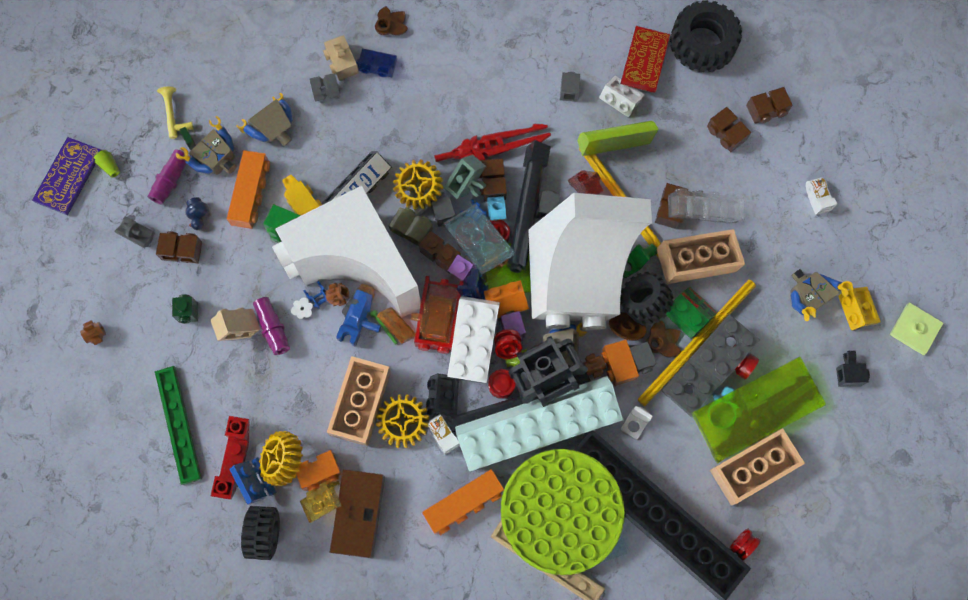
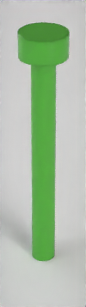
(374, 314)

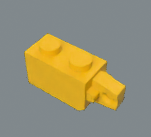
(299, 196)

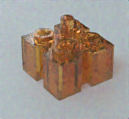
(436, 318)

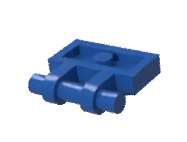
(249, 483)

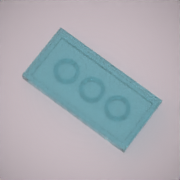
(479, 239)

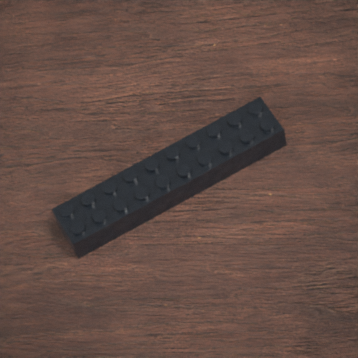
(669, 523)

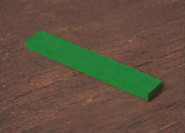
(178, 425)

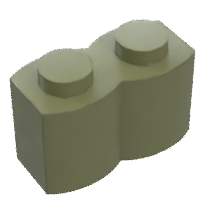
(410, 226)

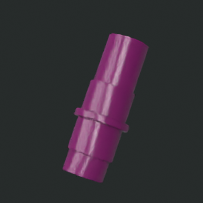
(167, 178)
(271, 326)

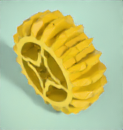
(403, 185)
(394, 421)
(280, 458)

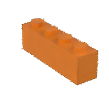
(248, 189)
(462, 502)

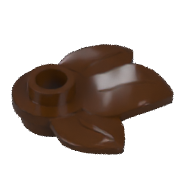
(392, 21)
(665, 338)

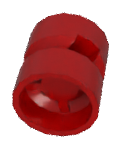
(746, 366)

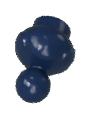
(196, 210)

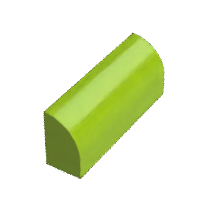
(617, 138)

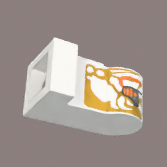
(820, 196)
(443, 434)

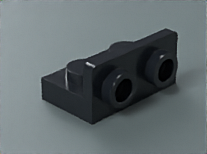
(442, 395)

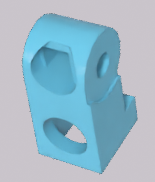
(496, 208)

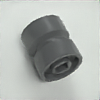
(329, 82)

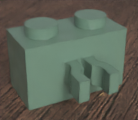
(466, 178)

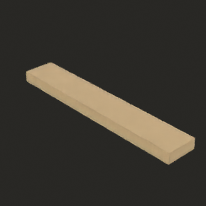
(576, 583)

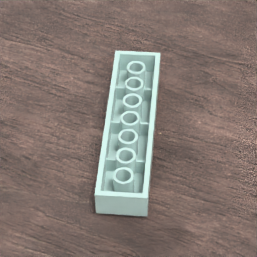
(535, 426)

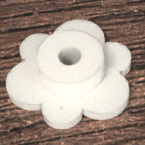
(298, 305)

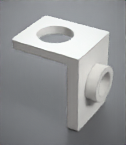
(640, 416)

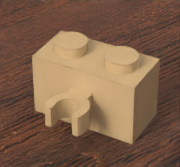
(341, 58)
(235, 324)

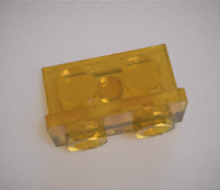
(321, 501)

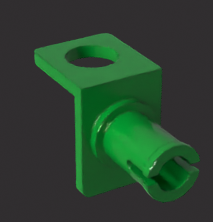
(639, 257)

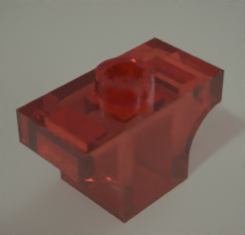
(586, 182)

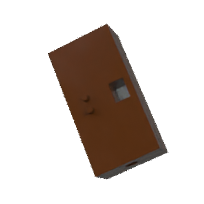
(359, 515)

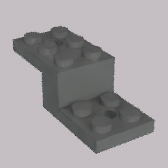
(710, 365)

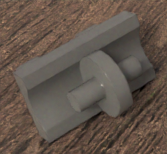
(135, 232)

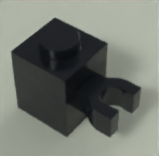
(851, 372)

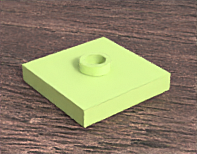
(916, 328)

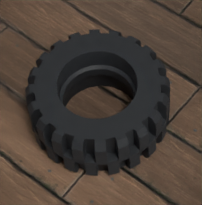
(712, 17)

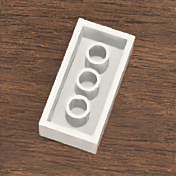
(473, 339)

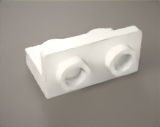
(621, 96)

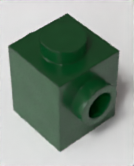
(184, 309)

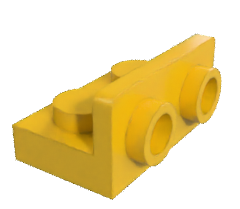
(859, 308)

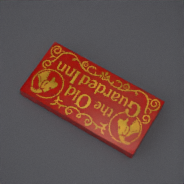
(645, 59)

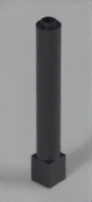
(535, 161)
(503, 405)

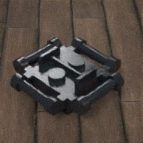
(547, 369)

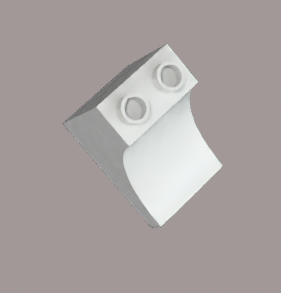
(347, 243)
(581, 258)

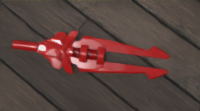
(476, 148)

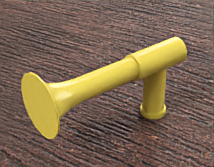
(172, 126)

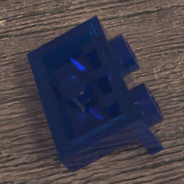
(376, 63)
(475, 286)

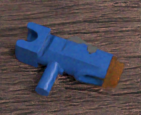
(356, 313)

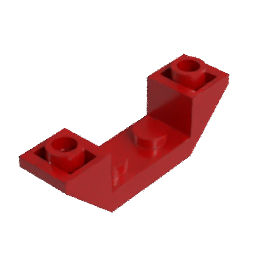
(235, 453)

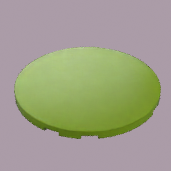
(562, 511)

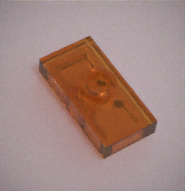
(396, 325)

